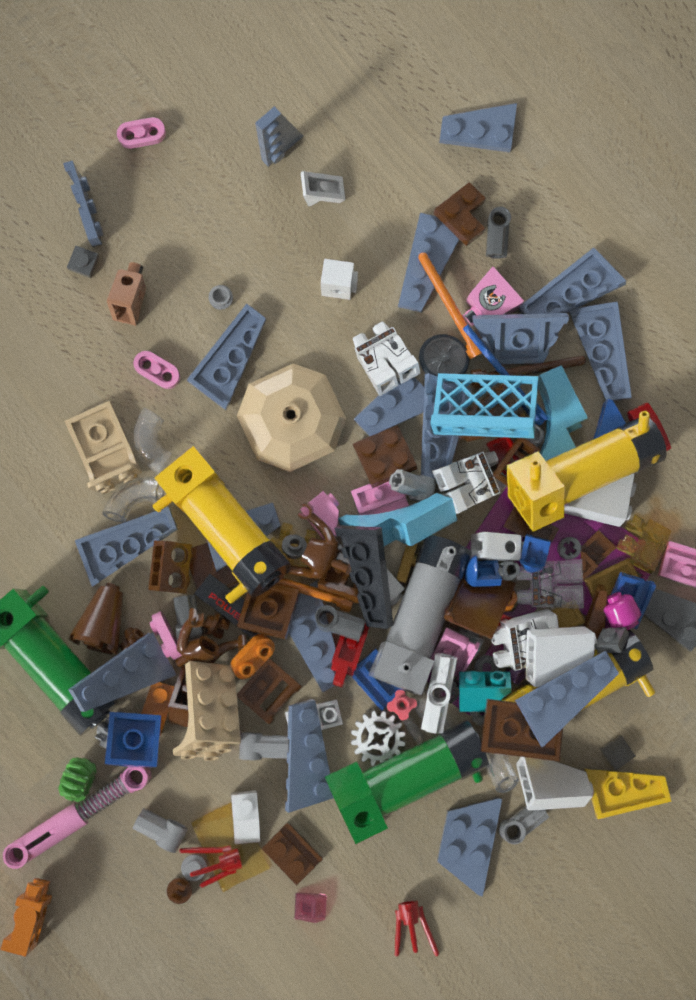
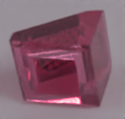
(310, 907)

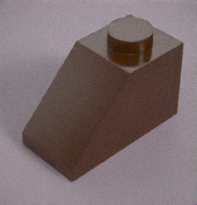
(179, 702)

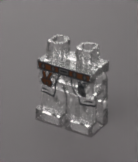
(544, 588)

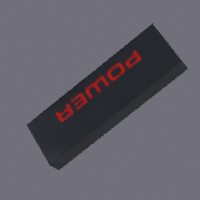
(214, 593)

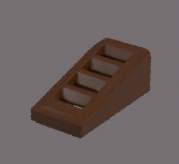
(523, 443)
(596, 618)

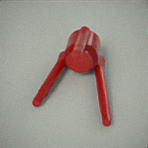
(229, 862)
(409, 914)

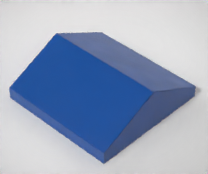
(133, 740)

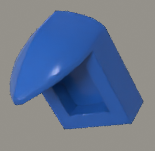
(534, 553)
(482, 573)

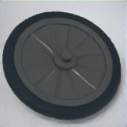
(443, 355)

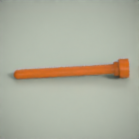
(472, 349)
(340, 601)

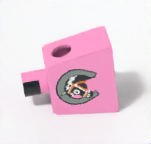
(492, 297)

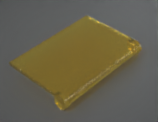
(217, 830)

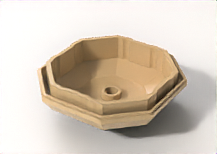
(294, 441)

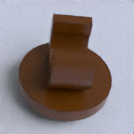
(213, 623)
(132, 635)
(179, 890)

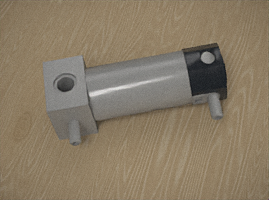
(420, 617)

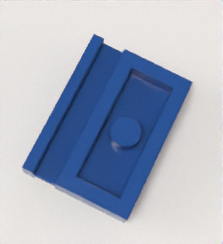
(637, 587)
(377, 690)

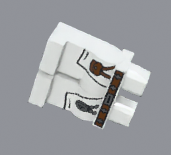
(384, 350)
(475, 474)
(514, 637)

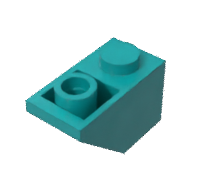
(480, 686)

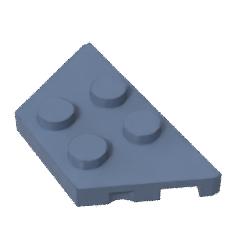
(520, 336)
(469, 842)

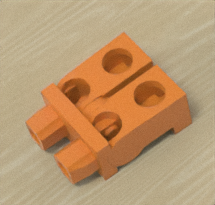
(28, 918)

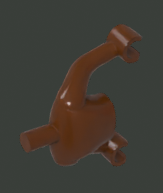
(319, 553)
(202, 648)

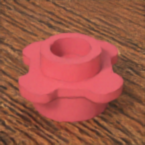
(409, 703)

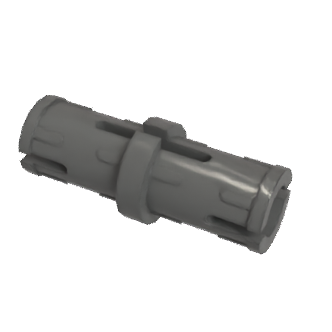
(514, 570)

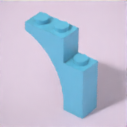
(563, 412)
(411, 522)

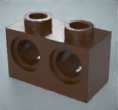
(164, 566)

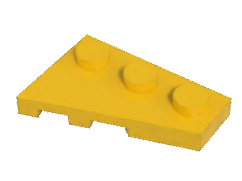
(625, 791)

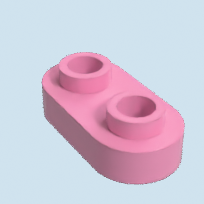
(141, 131)
(157, 371)
(161, 626)

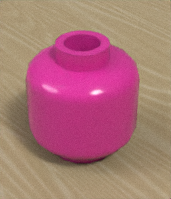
(622, 611)

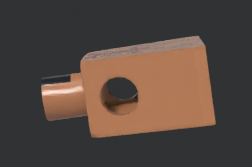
(127, 294)

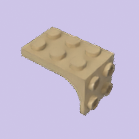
(103, 448)
(211, 710)

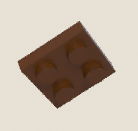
(384, 454)
(270, 612)

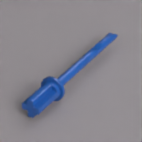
(540, 416)

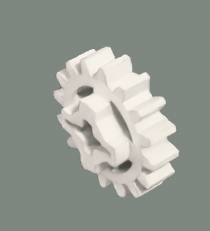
(389, 730)

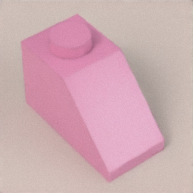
(325, 508)

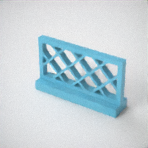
(485, 425)

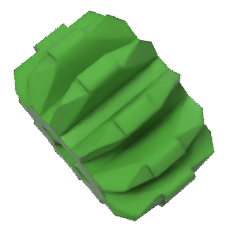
(77, 779)

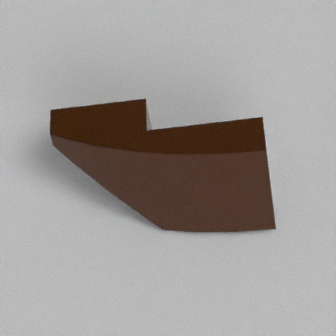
(594, 552)

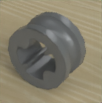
(577, 547)

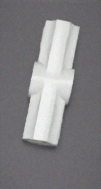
(436, 708)

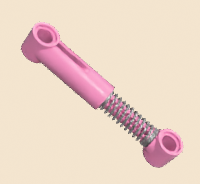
(73, 818)

